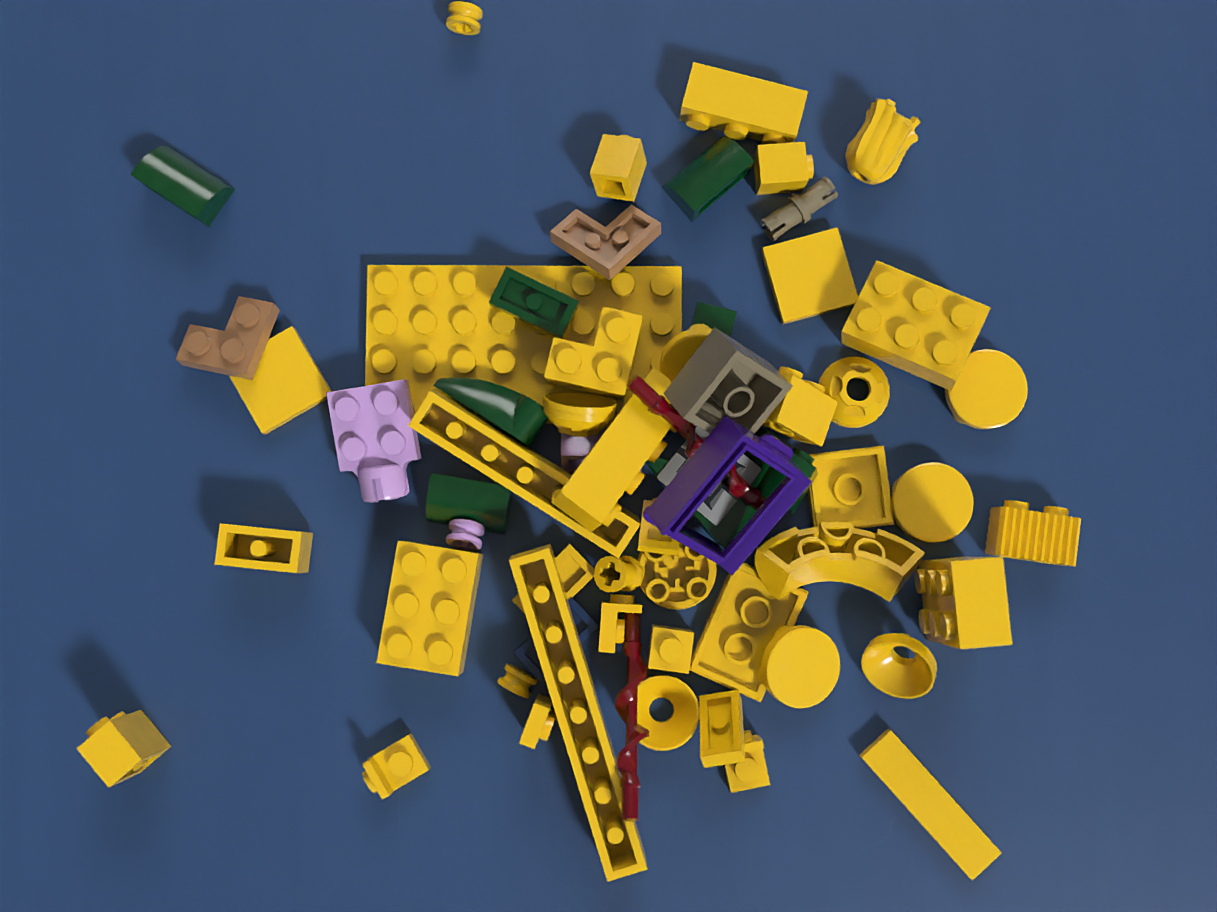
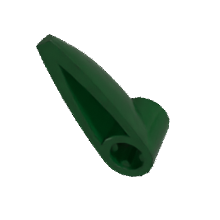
(499, 405)

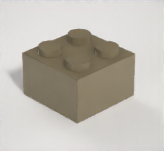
(726, 381)

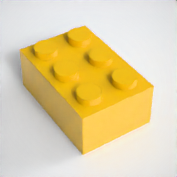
(914, 325)
(964, 602)
(430, 608)

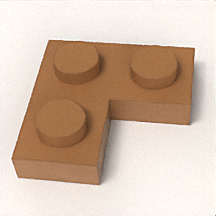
(608, 247)
(237, 348)

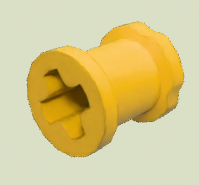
(607, 575)

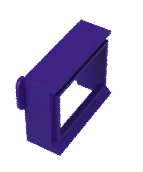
(704, 473)

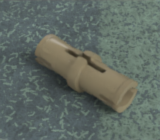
(798, 208)

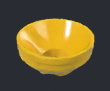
(579, 412)
(850, 412)
(896, 674)
(682, 723)

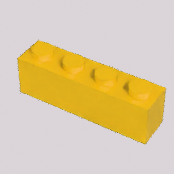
(616, 461)

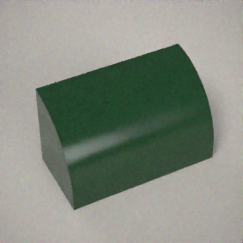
(709, 177)
(183, 183)
(468, 499)

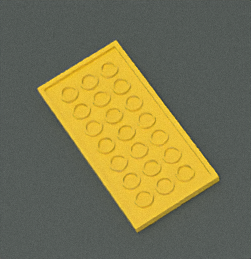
(441, 325)

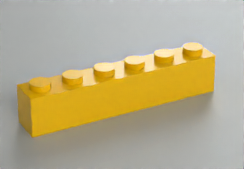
(511, 465)

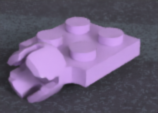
(375, 437)

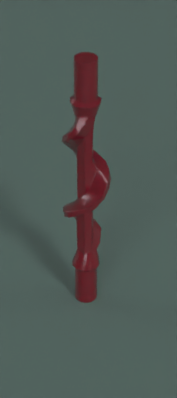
(659, 406)
(627, 709)

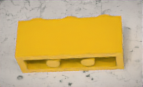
(742, 105)

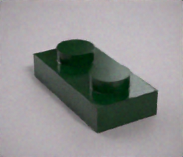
(534, 302)

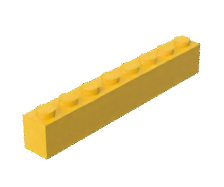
(577, 710)

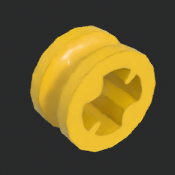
(464, 18)
(517, 680)

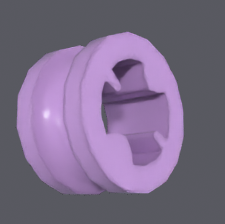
(465, 534)

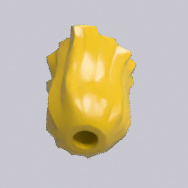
(880, 143)

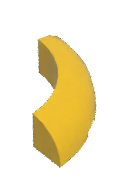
(836, 554)

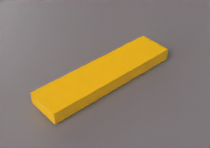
(930, 804)

